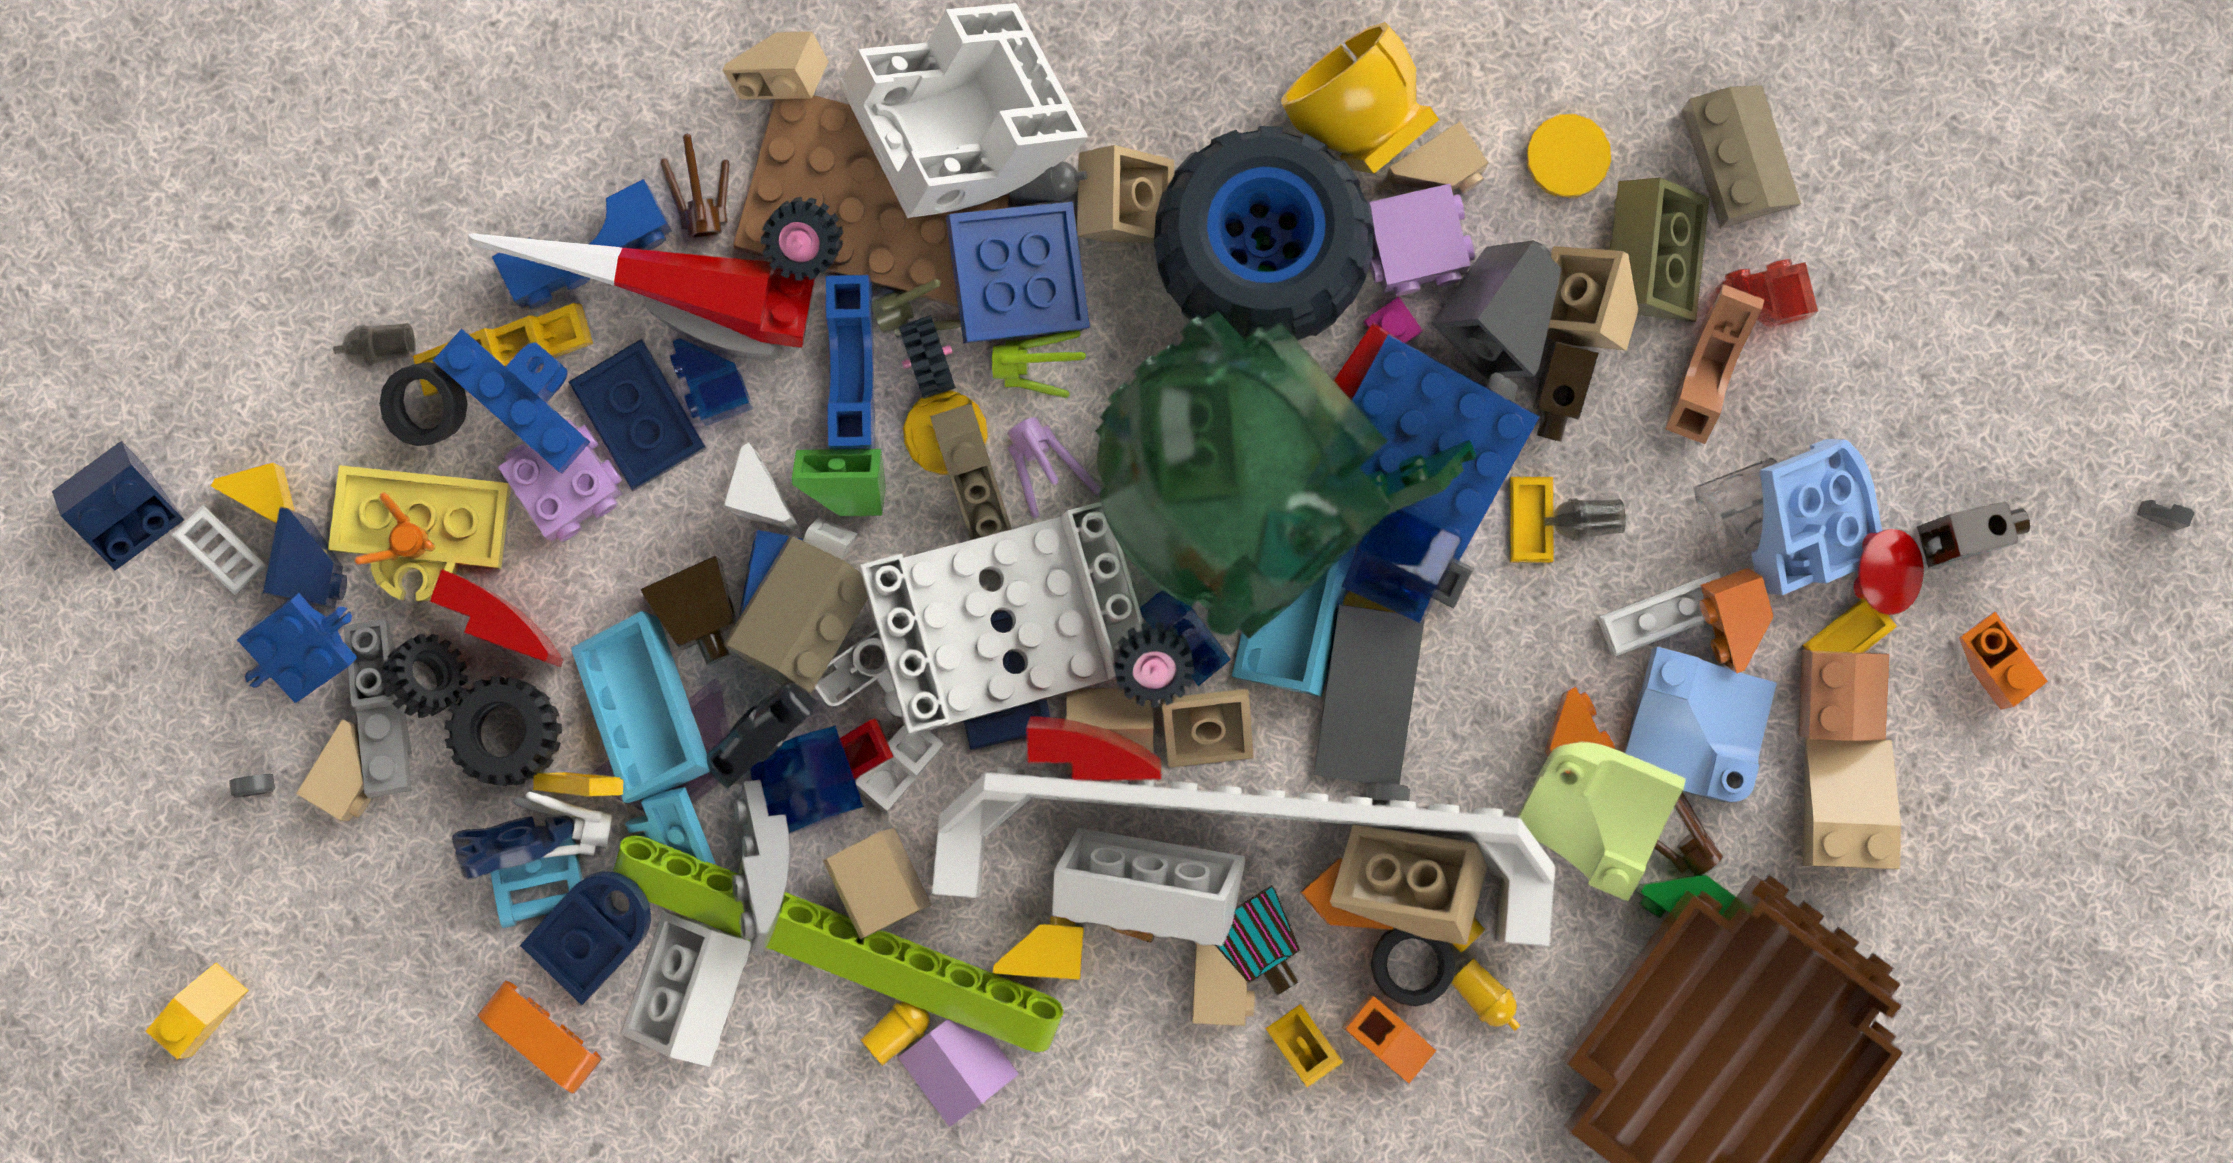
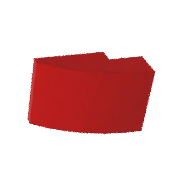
(493, 618)
(1090, 749)

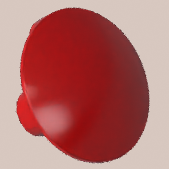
(1889, 571)

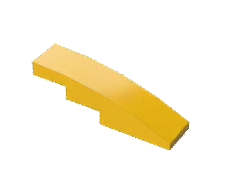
(556, 332)

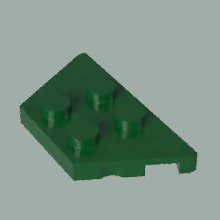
(1422, 476)

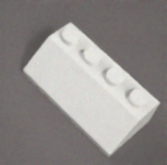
(1147, 886)

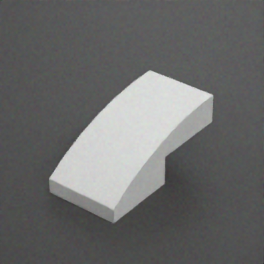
(891, 779)

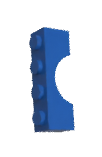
(630, 222)
(851, 362)

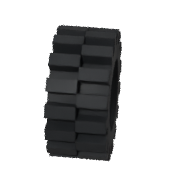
(407, 688)

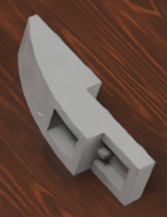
(711, 334)
(381, 725)
(762, 867)

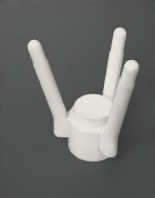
(589, 827)

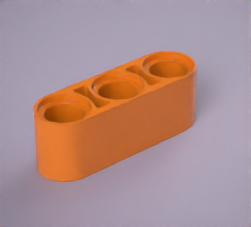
(538, 1038)

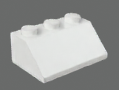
(686, 989)

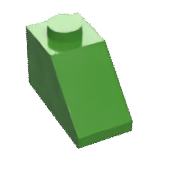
(842, 479)

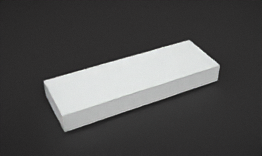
(1654, 617)

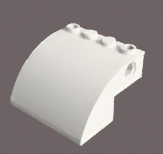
(963, 111)

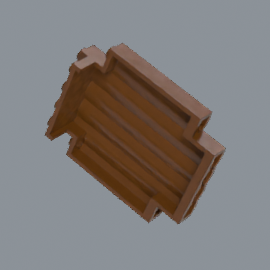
(1735, 1037)

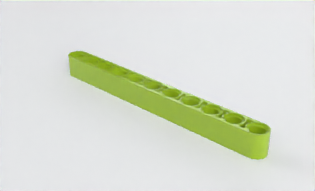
(832, 944)

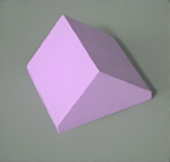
(957, 1069)

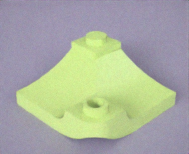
(1602, 812)

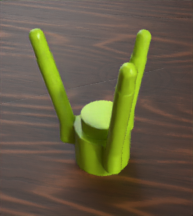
(1013, 360)

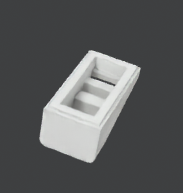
(205, 514)

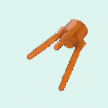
(404, 539)

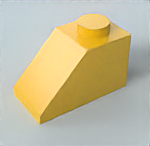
(1047, 952)
(196, 1012)

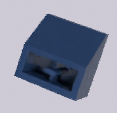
(116, 506)

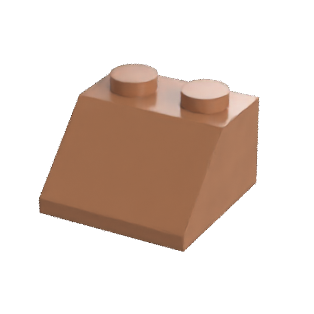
(1843, 695)

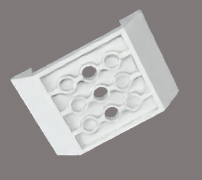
(1067, 607)

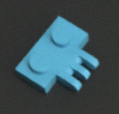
(672, 822)

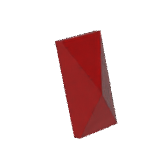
(866, 747)

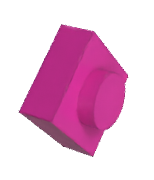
(1396, 320)

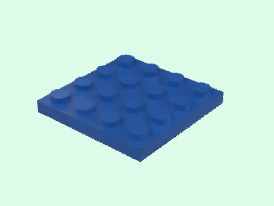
(1431, 408)

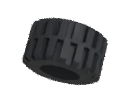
(467, 722)

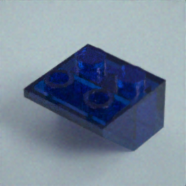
(1402, 564)
(808, 780)

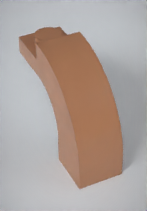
(1711, 364)

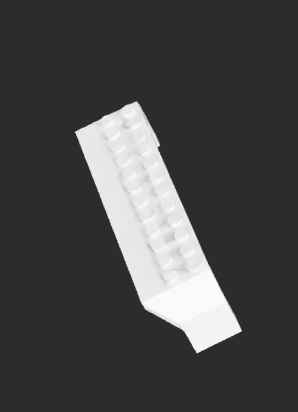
(1505, 841)

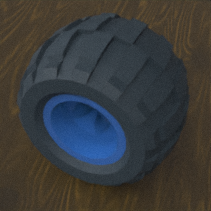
(1290, 179)

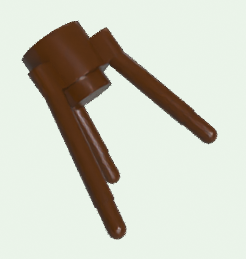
(702, 216)
(1696, 849)

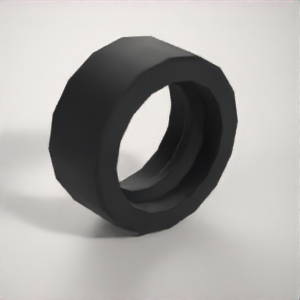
(394, 411)
(1409, 997)

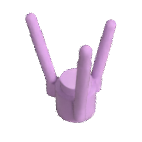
(1031, 441)

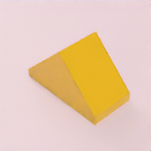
(258, 488)
(1304, 1045)

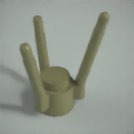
(895, 309)

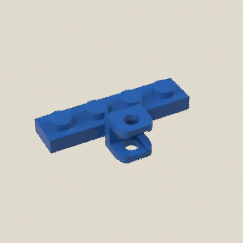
(517, 394)

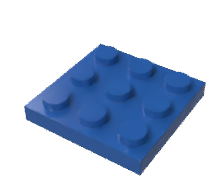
(1017, 272)

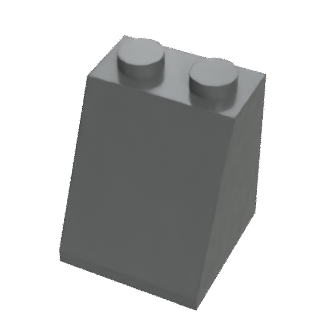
(1503, 309)

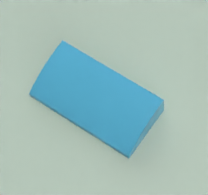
(1298, 643)
(641, 707)

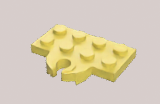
(459, 515)

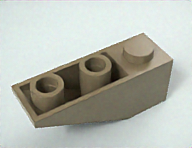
(970, 472)

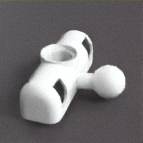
(853, 675)

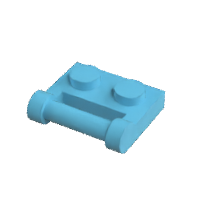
(529, 875)

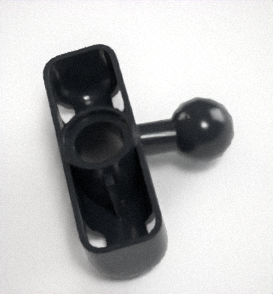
(759, 733)

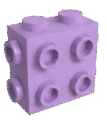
(1419, 240)
(562, 500)

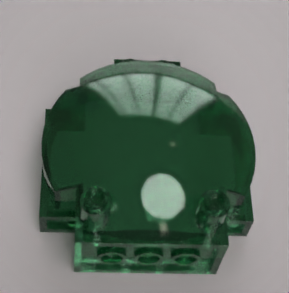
(1236, 472)

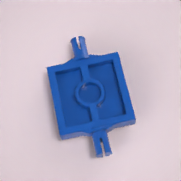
(297, 647)

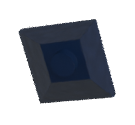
(303, 563)

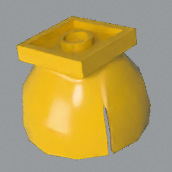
(1361, 105)

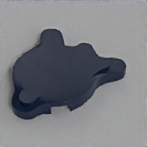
(508, 844)

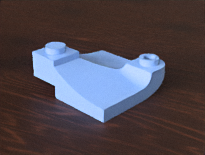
(1815, 516)
(1700, 723)

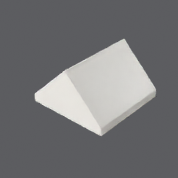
(755, 494)

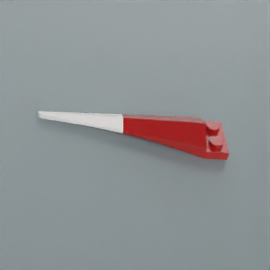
(724, 290)

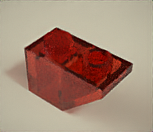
(1783, 287)

